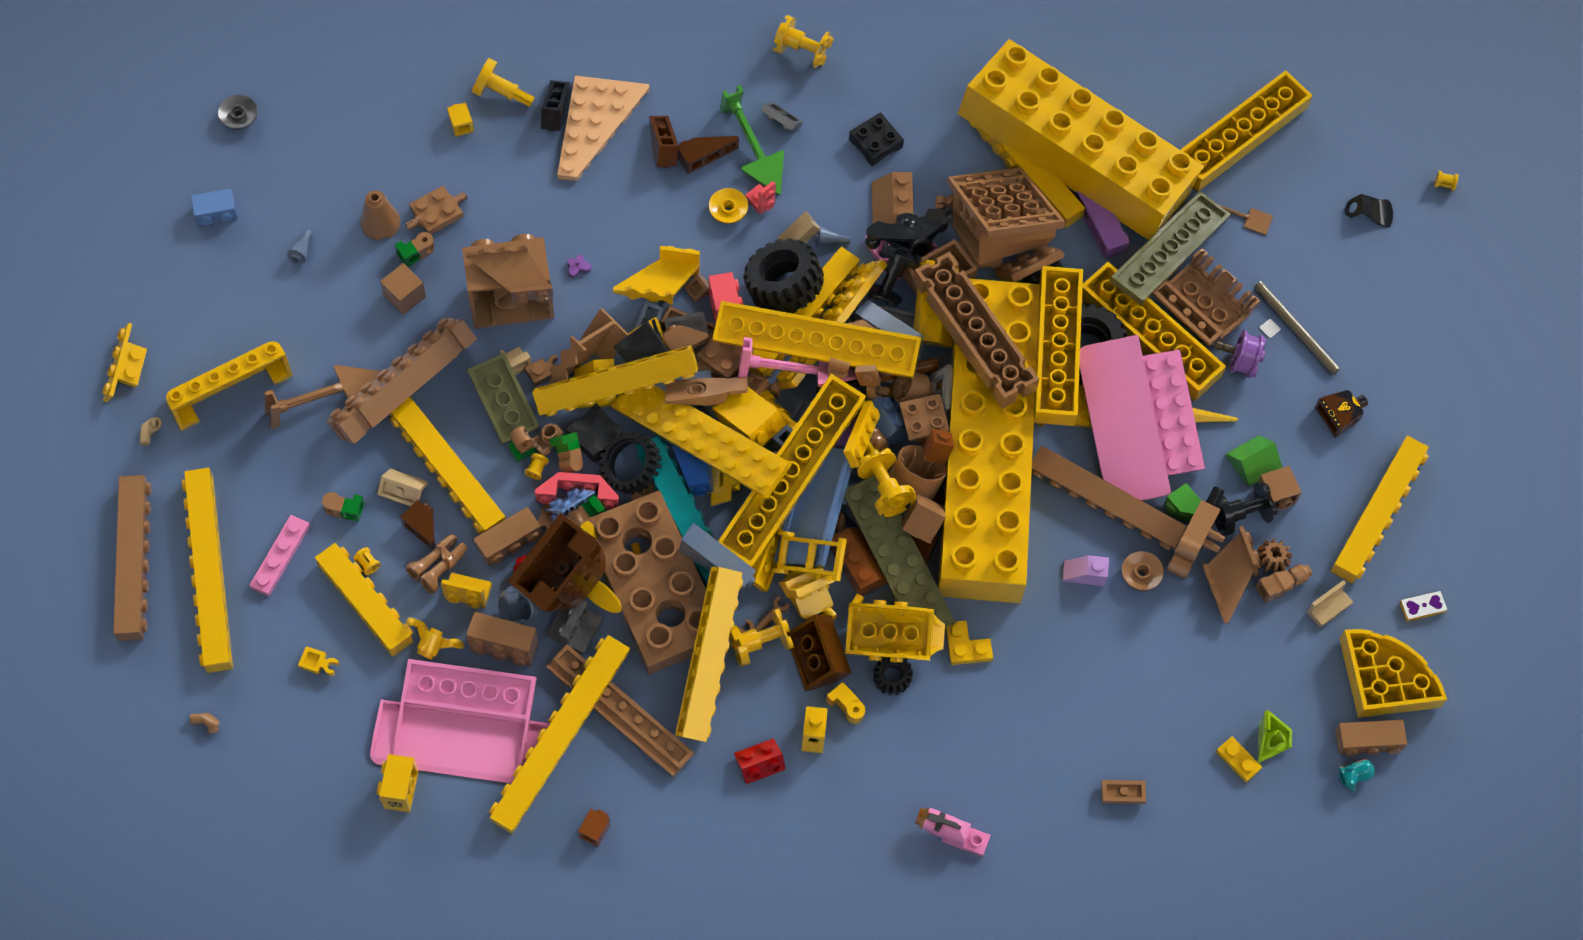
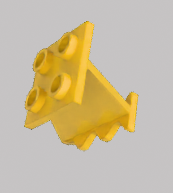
(663, 277)

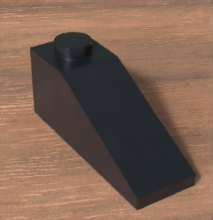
(554, 105)

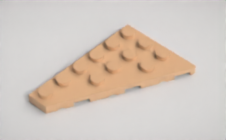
(592, 119)

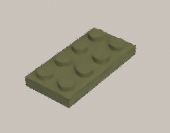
(502, 397)

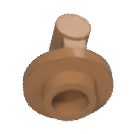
(838, 368)

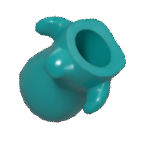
(1357, 772)

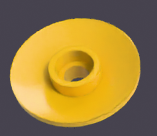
(731, 199)

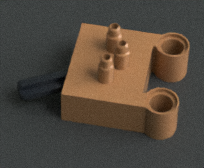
(1196, 535)

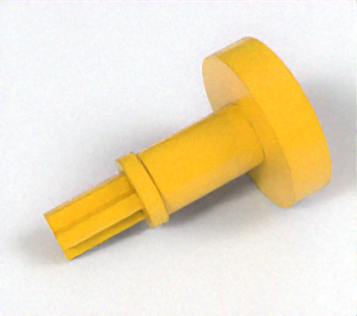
(500, 85)

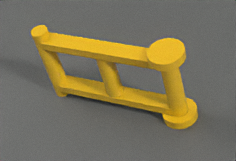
(789, 536)

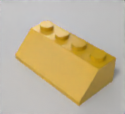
(927, 322)

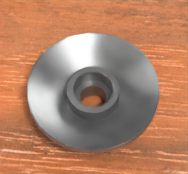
(234, 106)

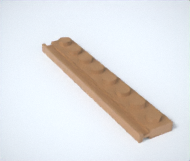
(626, 716)

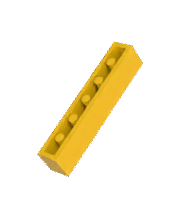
(364, 600)

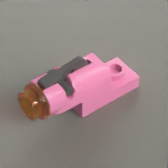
(953, 831)

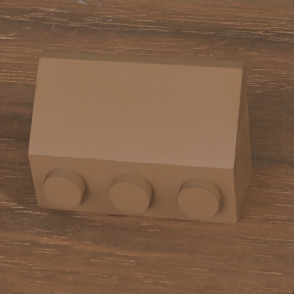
(892, 197)

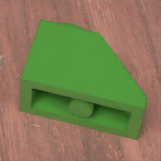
(1182, 503)

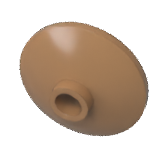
(1146, 563)

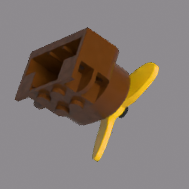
(565, 569)

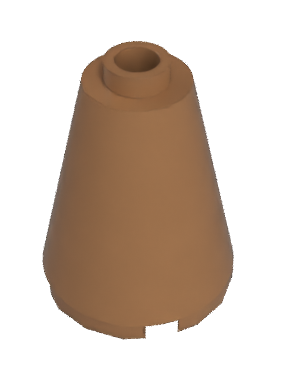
(379, 216)

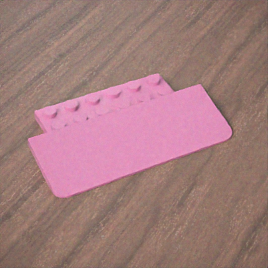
(1139, 416)
(459, 721)

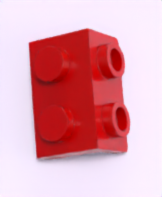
(760, 761)

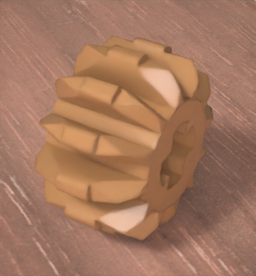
(1281, 552)

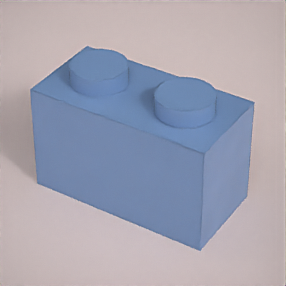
(214, 207)

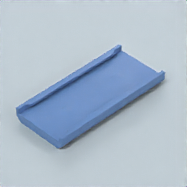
(817, 511)

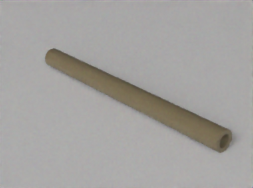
(1297, 328)

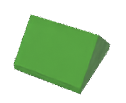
(1254, 458)

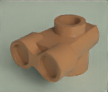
(542, 442)

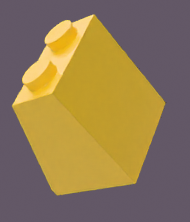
(750, 416)

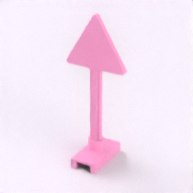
(748, 360)

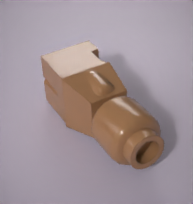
(1283, 581)

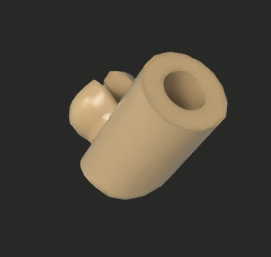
(148, 429)

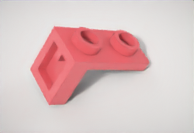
(762, 198)

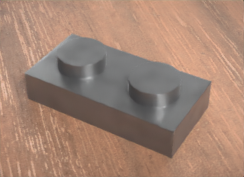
(777, 113)

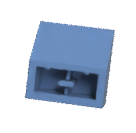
(891, 419)

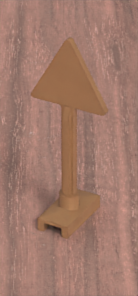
(350, 382)

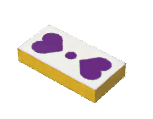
(1423, 606)

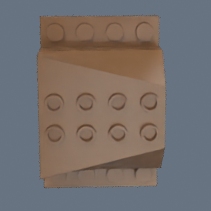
(1001, 214)

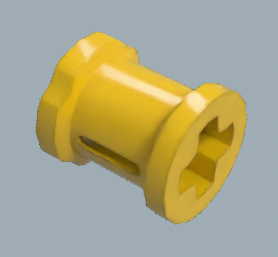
(1446, 180)
(536, 466)
(370, 566)

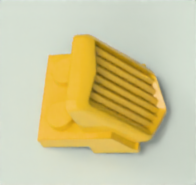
(807, 592)

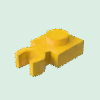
(315, 660)

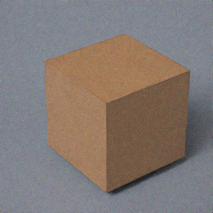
(403, 288)
(1283, 487)
(923, 518)

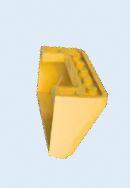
(267, 356)

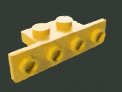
(126, 364)

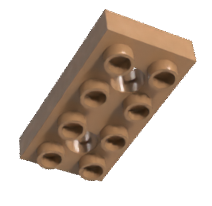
(651, 580)

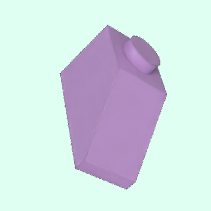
(1086, 570)

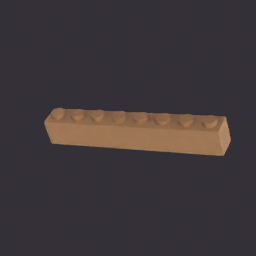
(1107, 497)
(131, 558)

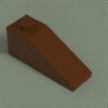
(663, 141)
(704, 150)

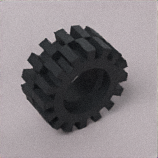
(889, 686)

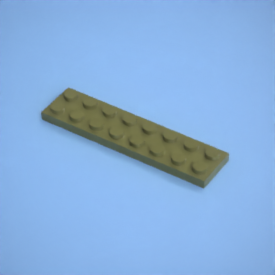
(1170, 248)
(895, 552)

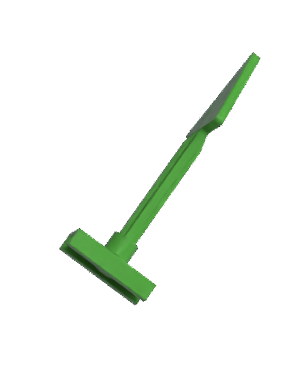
(766, 167)

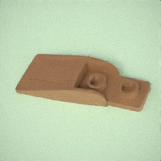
(704, 390)

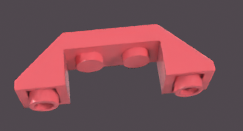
(567, 481)

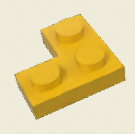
(964, 650)

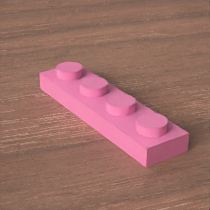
(279, 555)

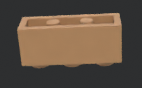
(508, 536)
(1371, 737)

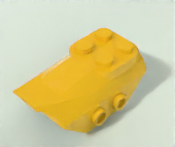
(893, 631)

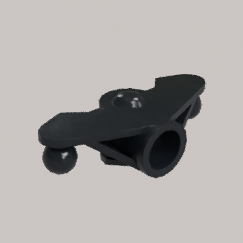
(910, 231)

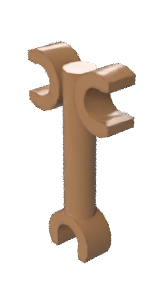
(767, 619)

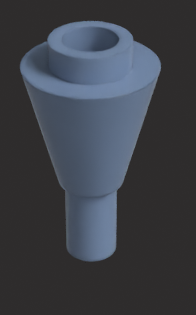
(827, 236)
(298, 252)

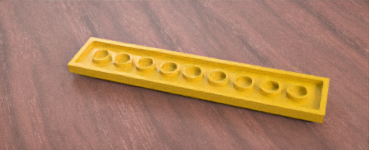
(817, 338)
(705, 439)

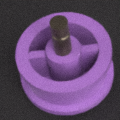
(1245, 354)

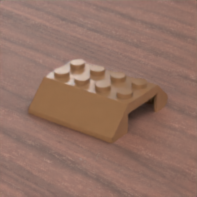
(1205, 299)

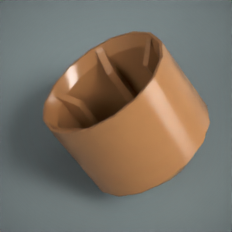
(913, 470)

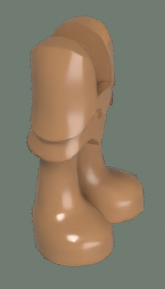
(448, 560)

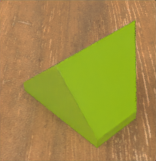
(1273, 736)

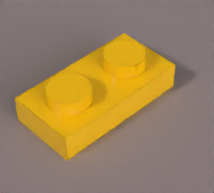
(1238, 759)

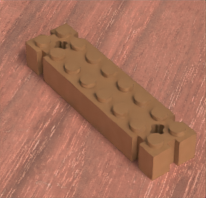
(976, 330)
(400, 379)

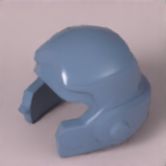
(516, 607)

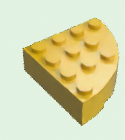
(1388, 675)

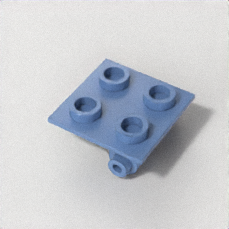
(573, 500)

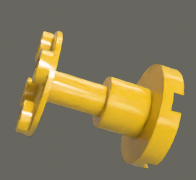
(796, 39)
(893, 496)
(752, 640)

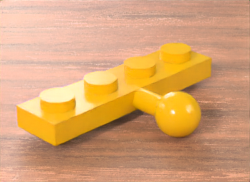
(861, 434)

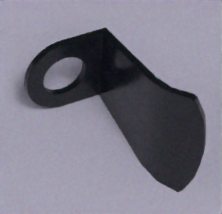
(1376, 209)

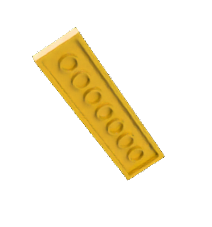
(841, 310)

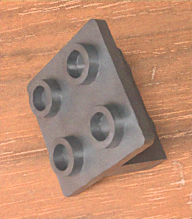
(575, 627)

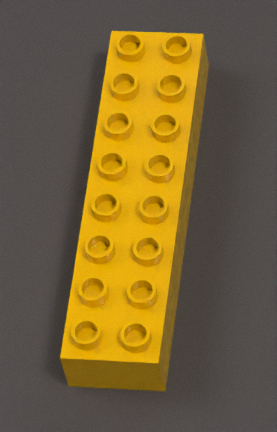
(990, 465)

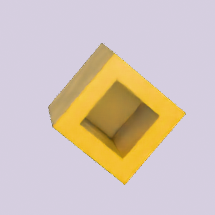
(460, 119)

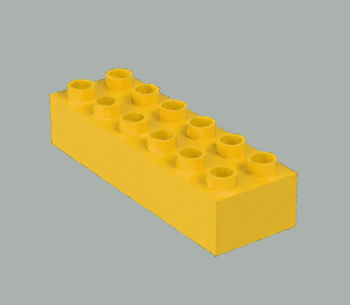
(1079, 139)

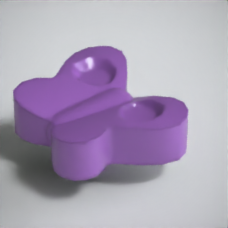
(577, 265)

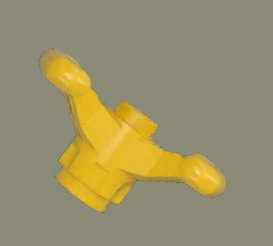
(432, 639)

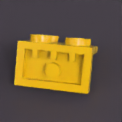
(466, 590)

